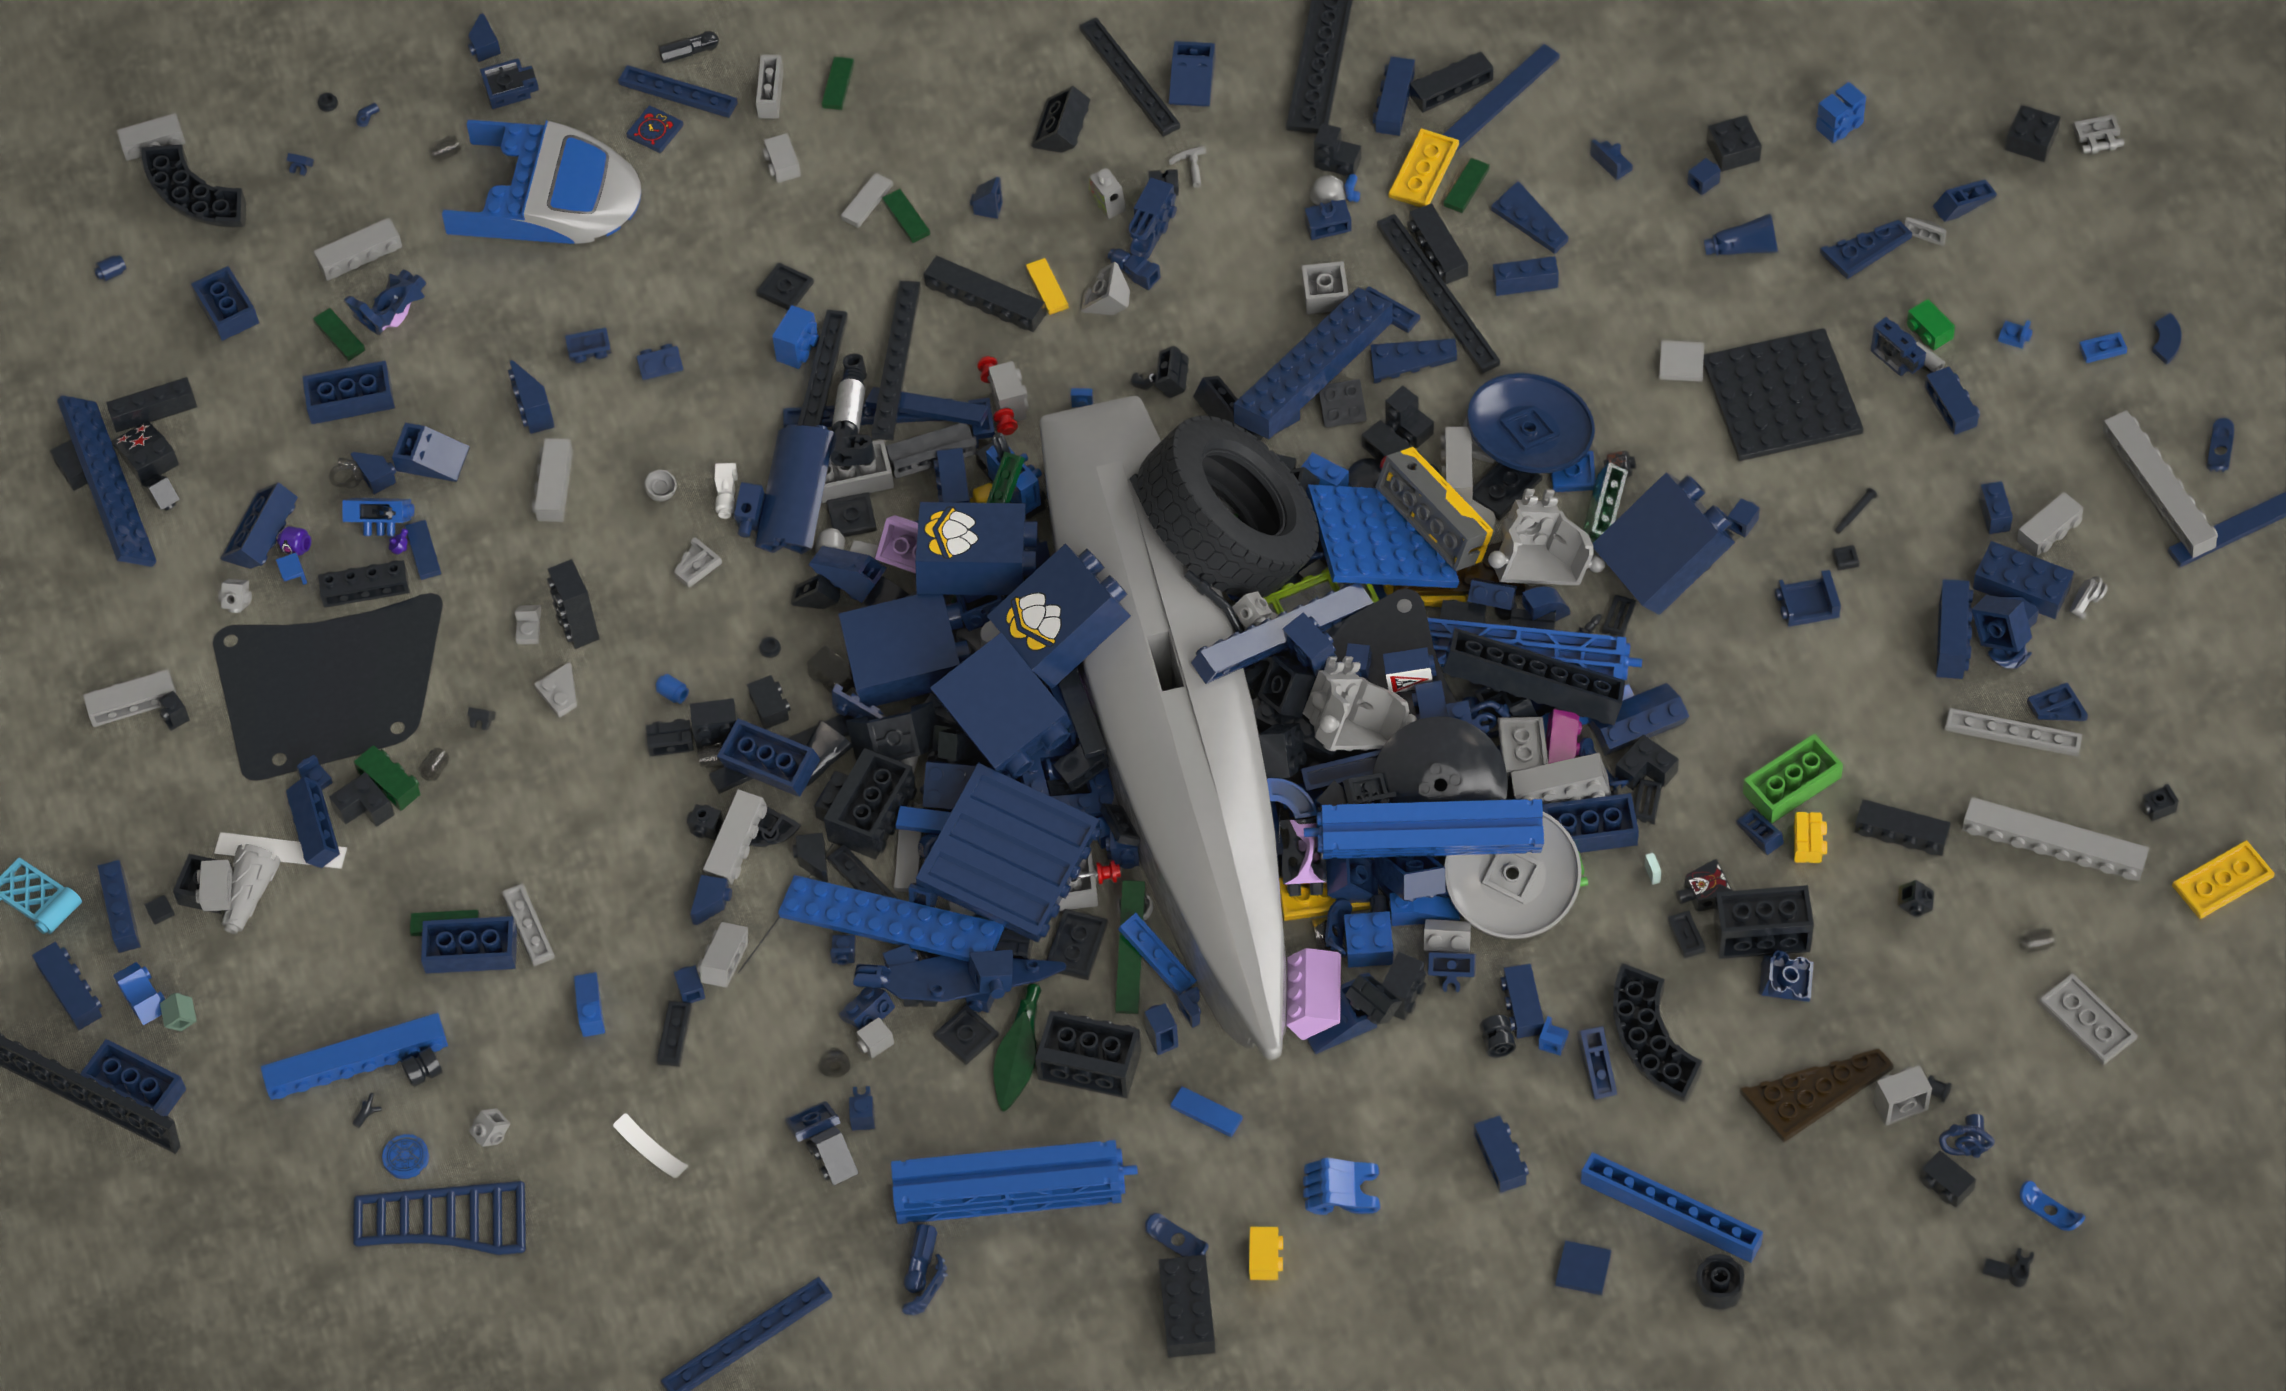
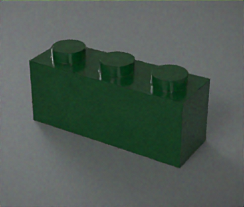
(388, 777)

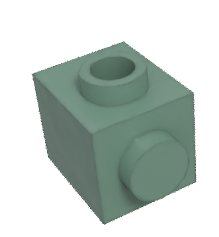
(178, 1012)

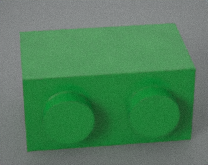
(1930, 324)

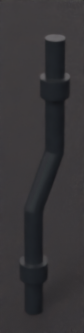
(1203, 587)

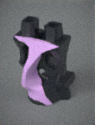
(1305, 870)

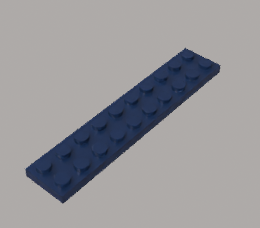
(106, 481)

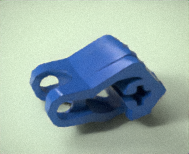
(1338, 1183)

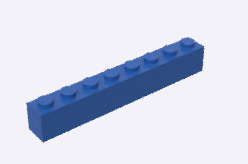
(353, 1056)
(1671, 1207)

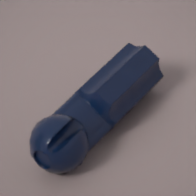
(920, 1258)

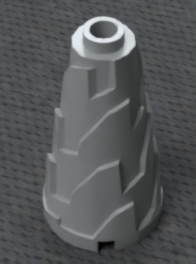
(250, 878)

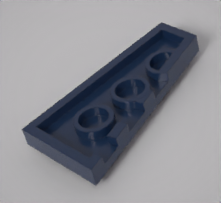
(1528, 216)
(852, 706)

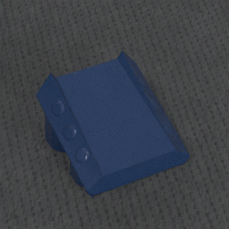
(1786, 977)

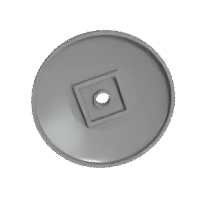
(1522, 905)

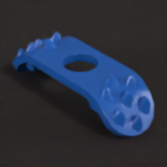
(2036, 1201)

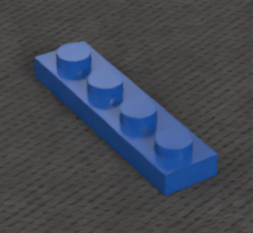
(1157, 954)

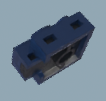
(508, 83)
(1896, 347)

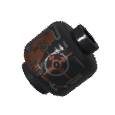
(1622, 460)

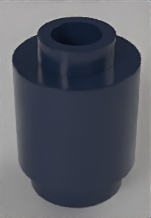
(110, 268)

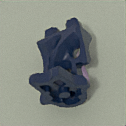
(396, 297)

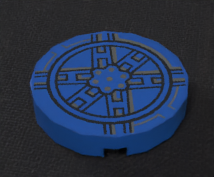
(405, 1156)

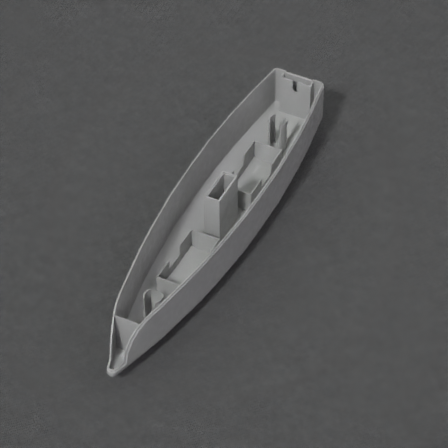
(1176, 748)

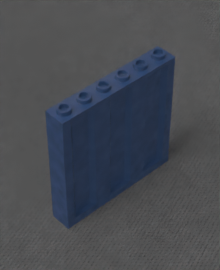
(1009, 853)

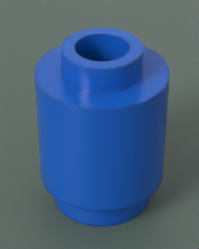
(672, 688)

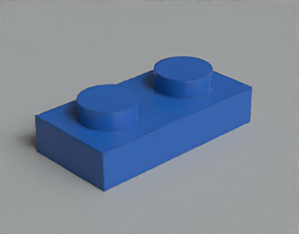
(2103, 347)

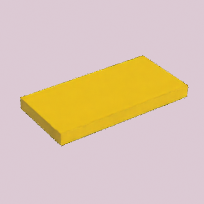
(1423, 168)
(2223, 879)
(1309, 905)

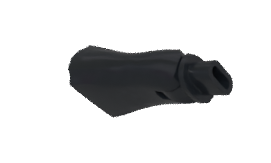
(829, 747)

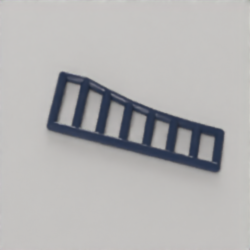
(450, 1238)

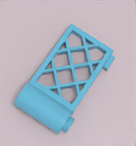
(53, 908)

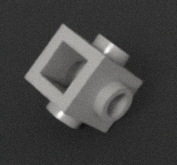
(235, 595)
(1252, 609)
(489, 1127)

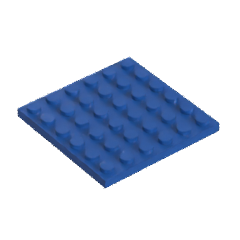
(1373, 542)

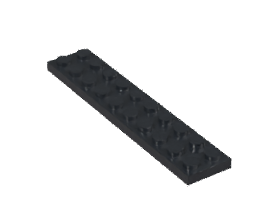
(1319, 65)
(89, 1094)

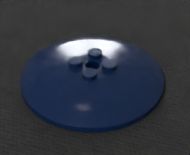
(1517, 401)

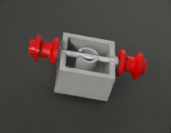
(1007, 393)
(1083, 889)

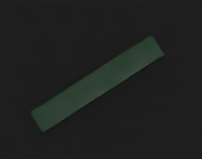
(1129, 958)

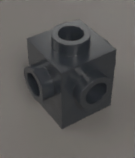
(705, 821)
(1915, 898)

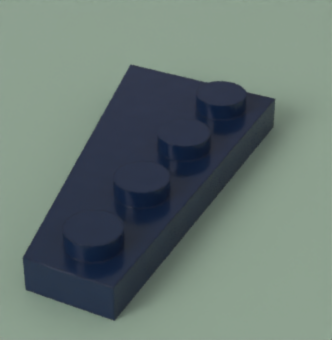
(1858, 253)
(1402, 357)

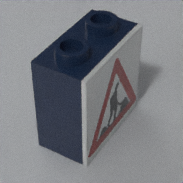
(1408, 669)

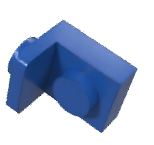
(2015, 334)

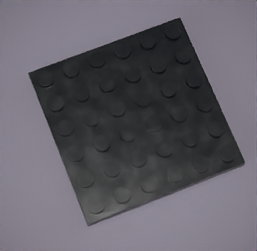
(1782, 394)

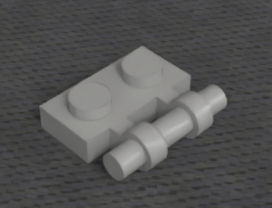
(2095, 129)

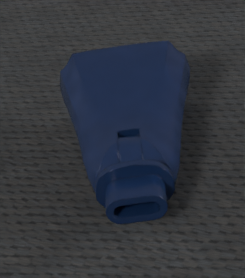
(1750, 237)

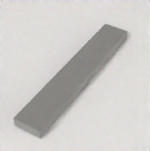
(2013, 732)

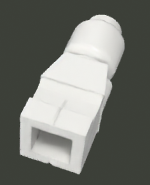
(724, 481)

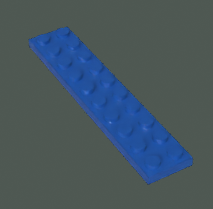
(888, 919)

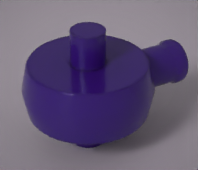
(399, 542)

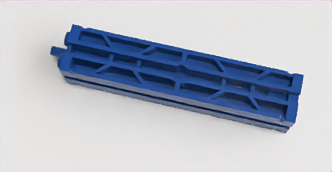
(1592, 651)
(1429, 829)
(1009, 1181)

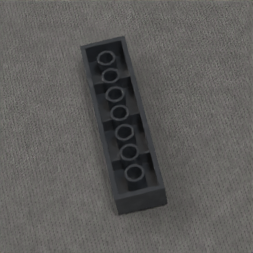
(1534, 676)

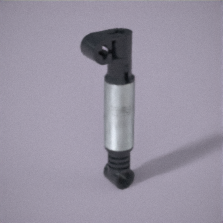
(847, 445)

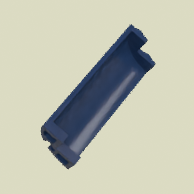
(795, 488)

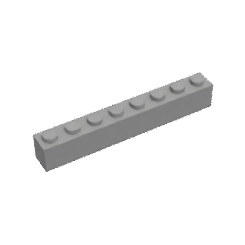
(2160, 483)
(2055, 839)

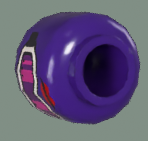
(294, 540)

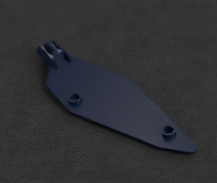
(944, 977)

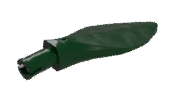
(1017, 1052)

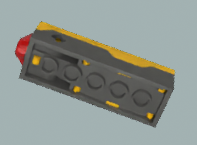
(1434, 508)

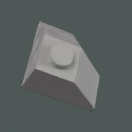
(1108, 294)

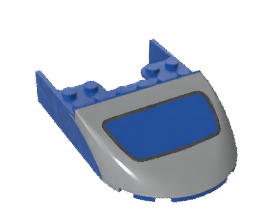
(561, 189)

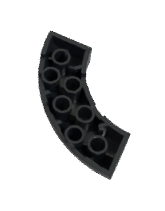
(189, 194)
(1646, 1037)

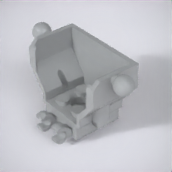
(1542, 545)
(1353, 711)

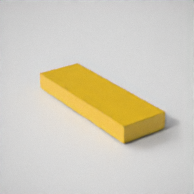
(1047, 286)

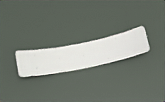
(649, 1147)

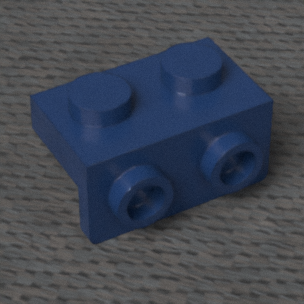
(588, 345)
(659, 362)
(1125, 855)
(867, 1007)

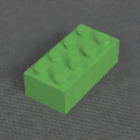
(1792, 778)

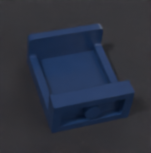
(1808, 600)

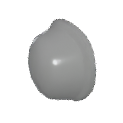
(1327, 189)

